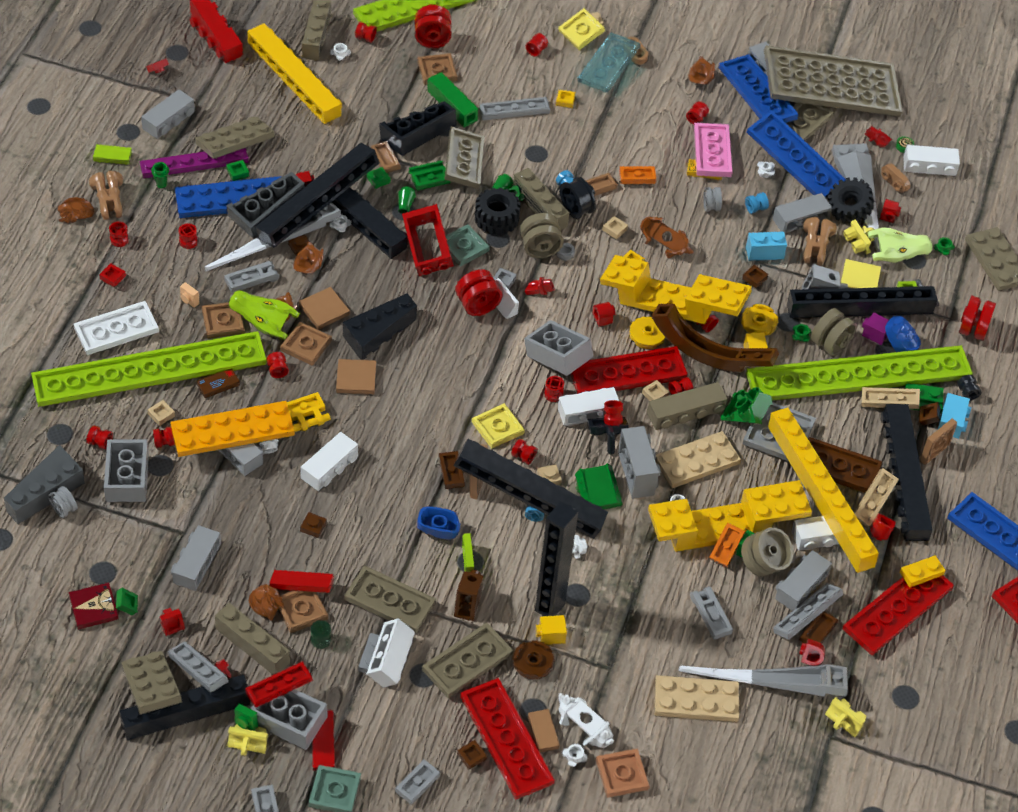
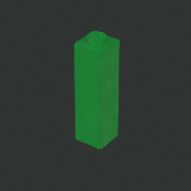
(444, 90)

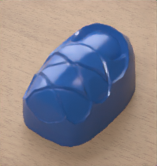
(902, 335)
(438, 522)

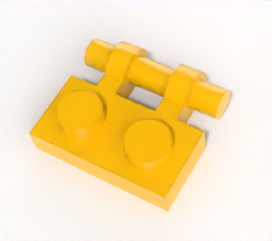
(305, 407)

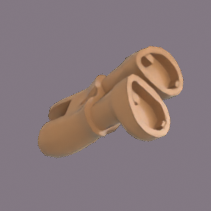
(108, 198)
(817, 244)

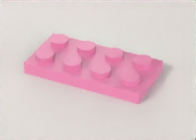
(712, 150)

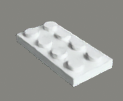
(116, 327)

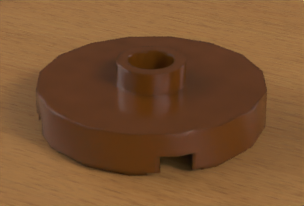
(534, 651)

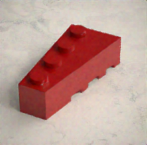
(215, 30)

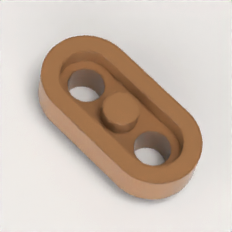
(641, 55)
(895, 178)

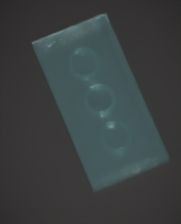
(609, 62)

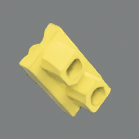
(860, 234)
(845, 717)
(248, 740)

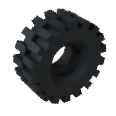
(847, 190)

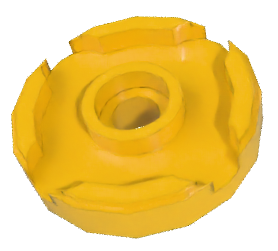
(759, 319)
(646, 333)

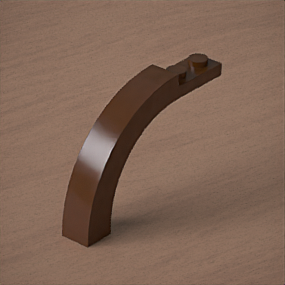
(705, 350)

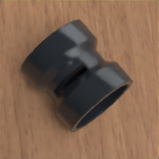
(968, 386)

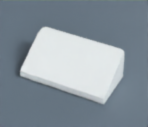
(508, 304)

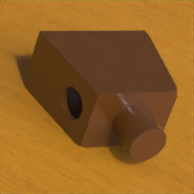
(469, 585)

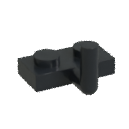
(598, 427)

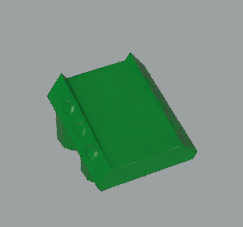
(747, 406)
(599, 486)

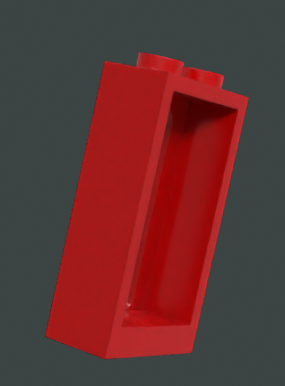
(420, 217)

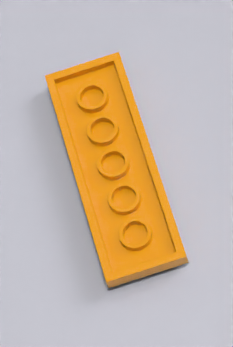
(232, 428)

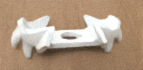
(597, 729)

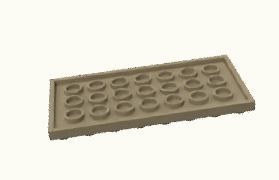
(832, 81)

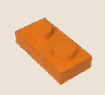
(637, 175)
(727, 545)

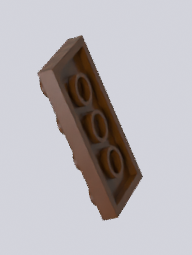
(847, 466)

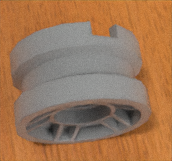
(712, 199)
(63, 502)

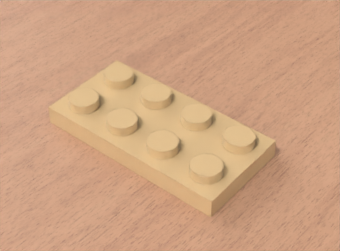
(697, 459)
(696, 698)

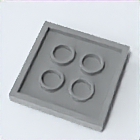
(761, 438)

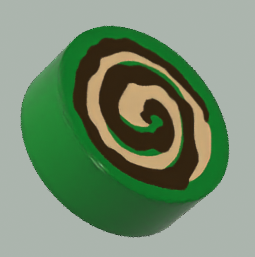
(902, 142)

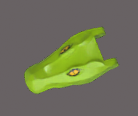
(264, 313)

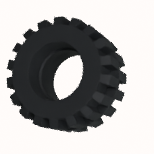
(497, 211)

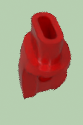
(877, 136)
(540, 286)

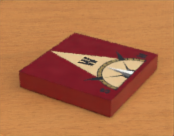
(93, 606)

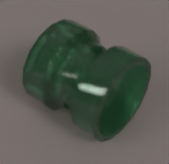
(320, 634)

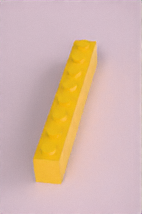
(294, 73)

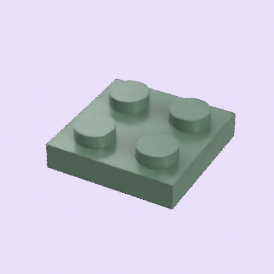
(466, 245)
(334, 789)

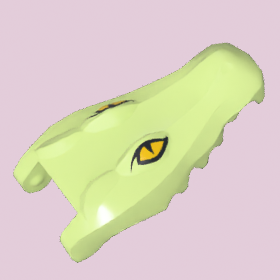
(897, 245)

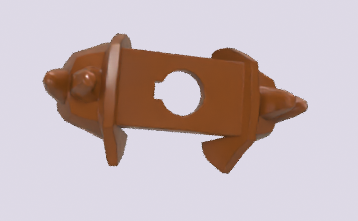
(655, 228)

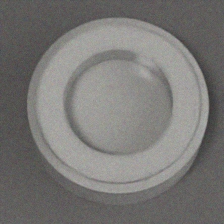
(566, 252)

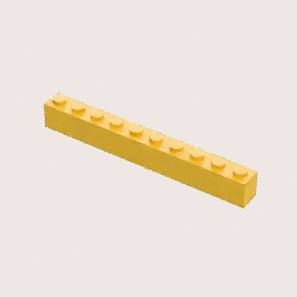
(823, 490)

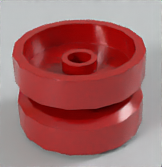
(433, 26)
(478, 292)
(979, 318)

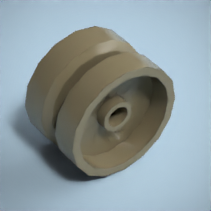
(541, 235)
(833, 332)
(767, 552)

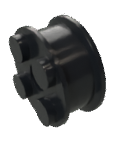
(577, 197)

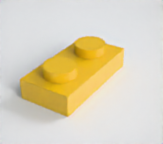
(922, 571)

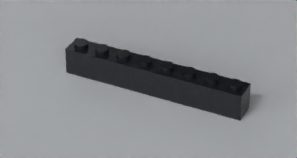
(317, 195)
(862, 301)
(906, 467)
(527, 486)
(556, 559)

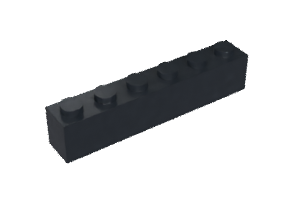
(371, 223)
(195, 705)

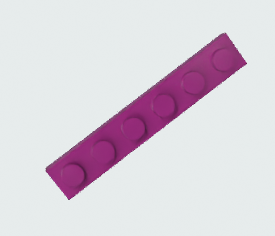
(193, 162)

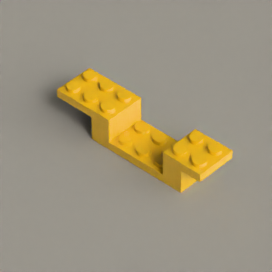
(693, 303)
(703, 527)

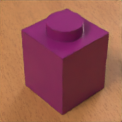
(875, 328)

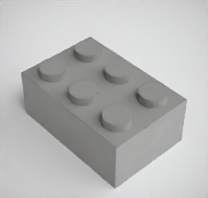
(558, 347)
(638, 462)
(126, 470)
(293, 717)

